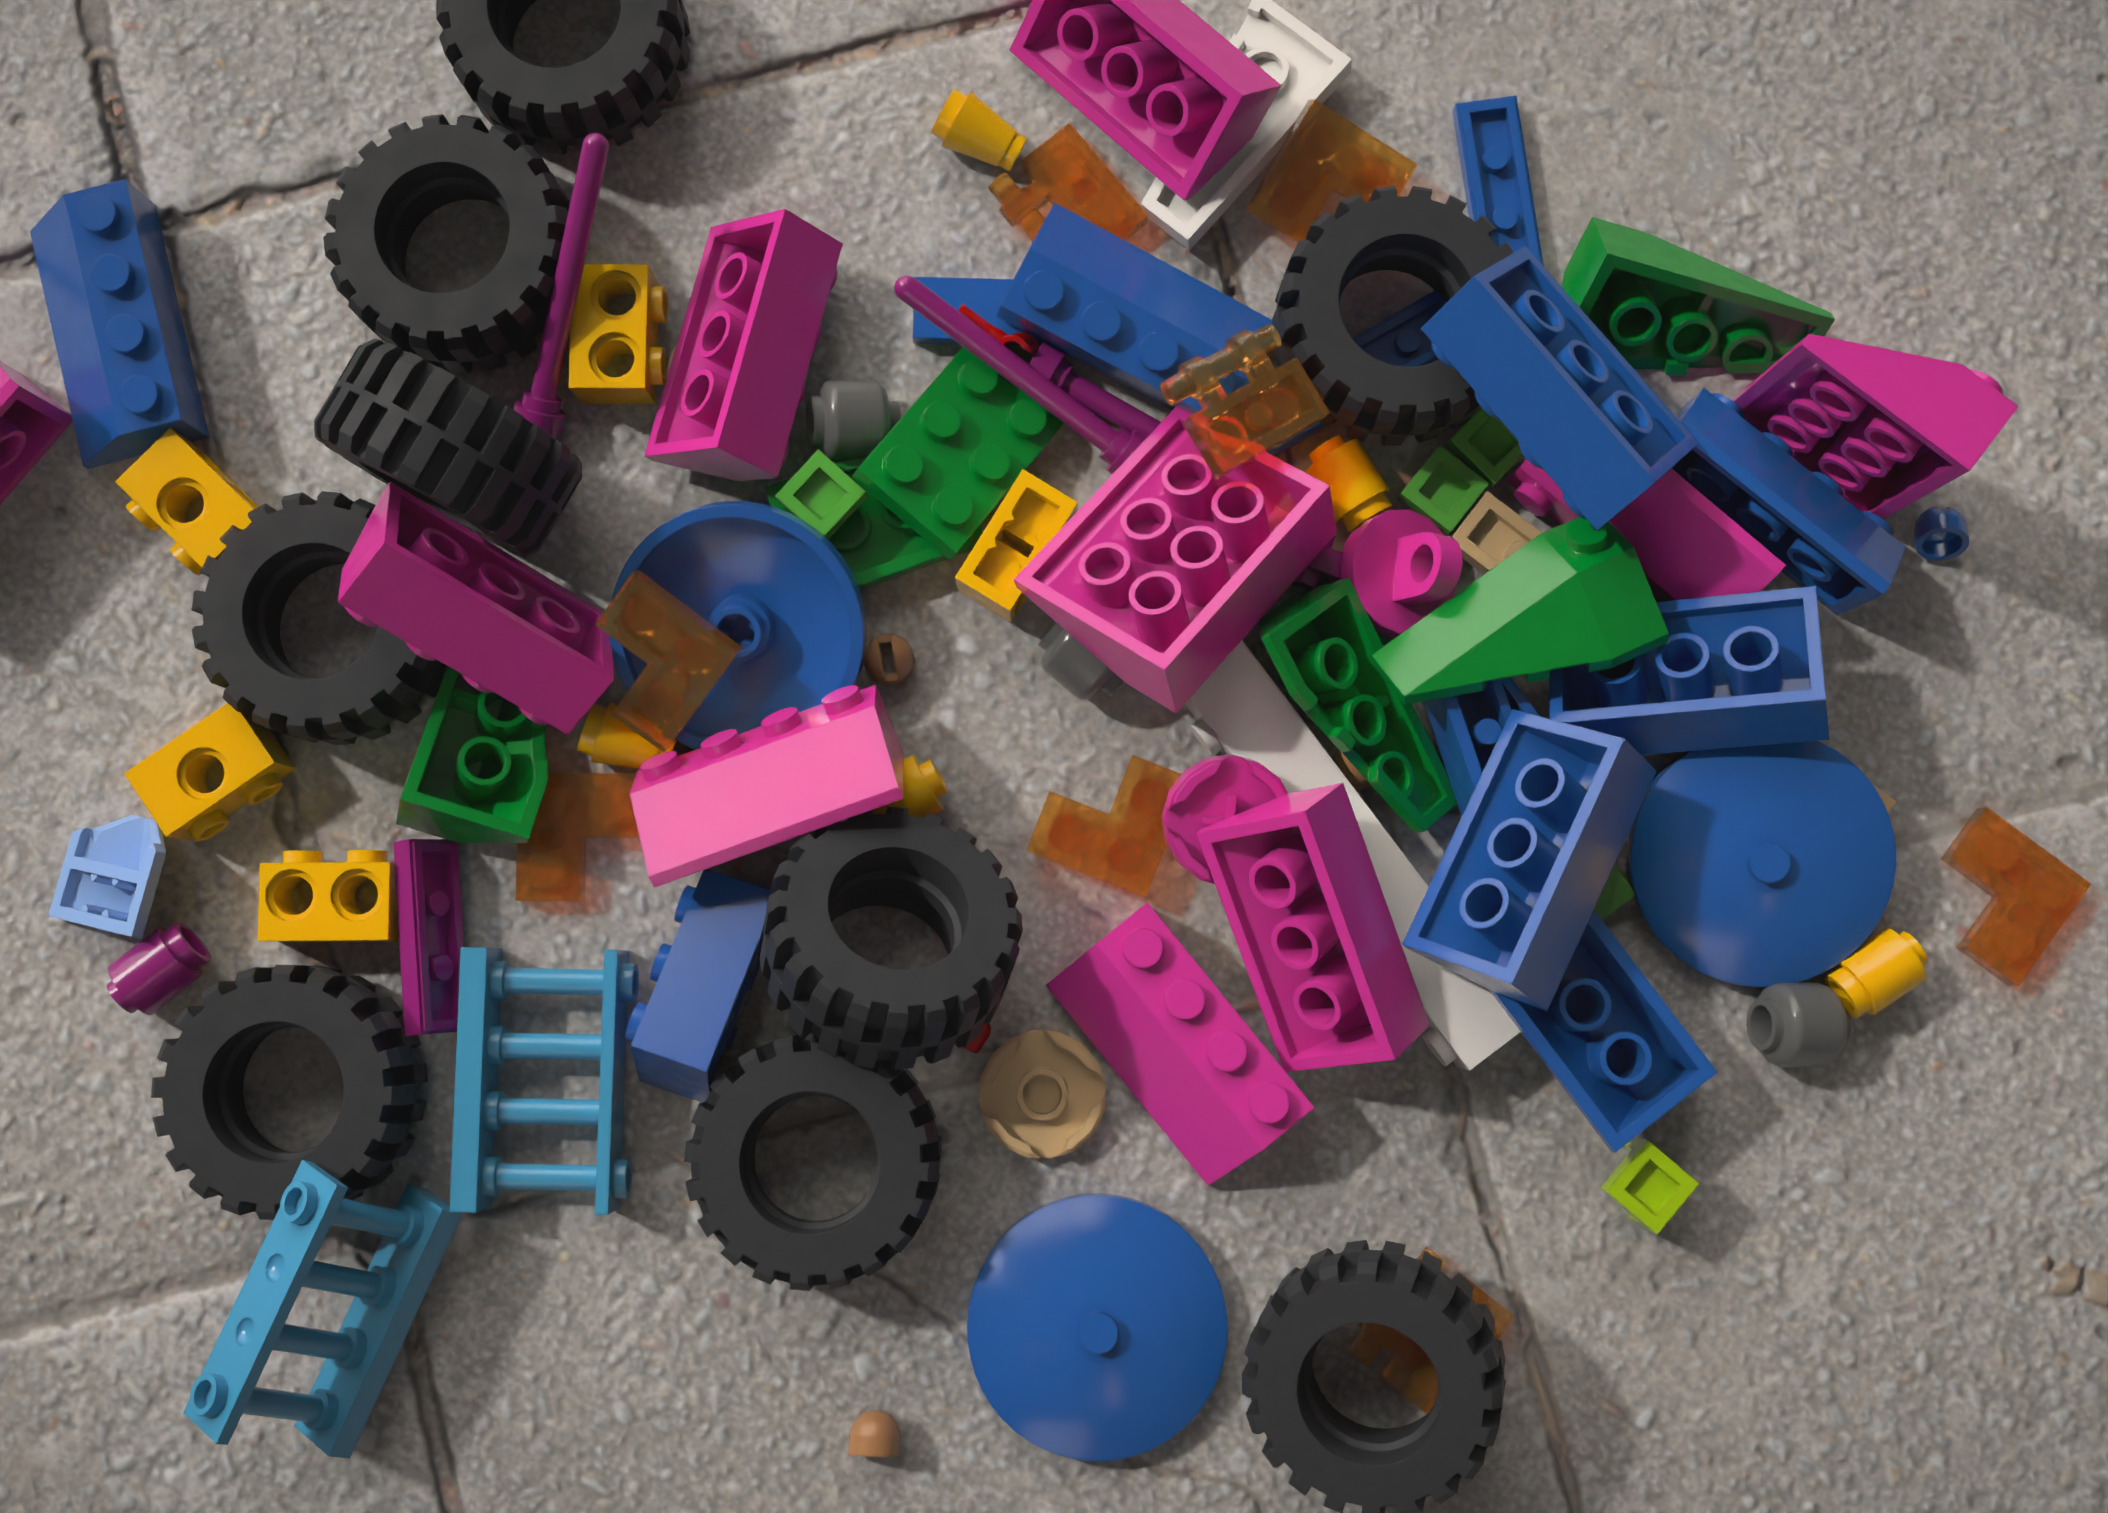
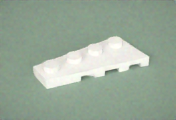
(1306, 70)

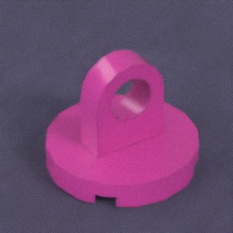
(1401, 568)
(1208, 794)

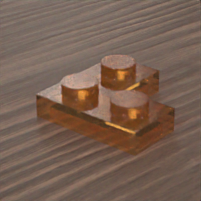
(1319, 157)
(682, 656)
(570, 811)
(1114, 846)
(2028, 893)

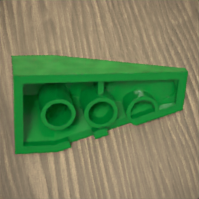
(1680, 308)
(1546, 607)
(1323, 654)
(475, 769)

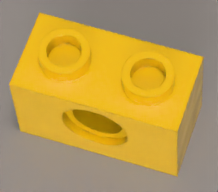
(165, 484)
(174, 776)

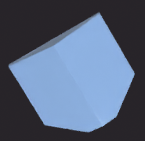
(111, 876)

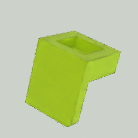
(1648, 1185)

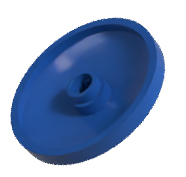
(770, 590)
(1762, 860)
(1097, 1327)

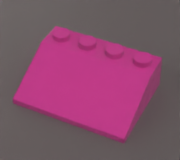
(1877, 418)
(1176, 564)

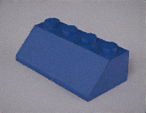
(1120, 307)
(116, 323)
(1558, 386)
(1787, 506)
(1727, 678)
(1531, 856)
(1612, 1040)

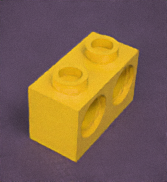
(602, 336)
(1013, 537)
(333, 909)

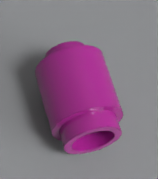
(157, 969)

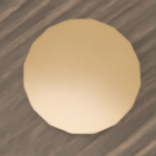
(1042, 1094)

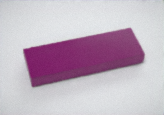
(429, 933)

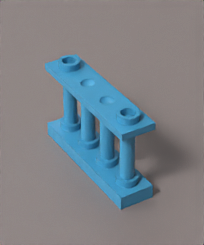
(483, 1109)
(369, 1336)

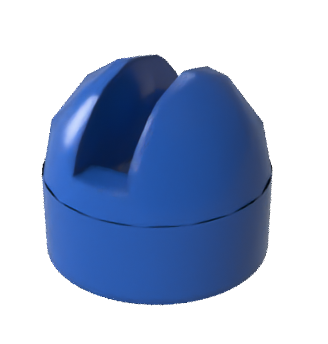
(1954, 534)

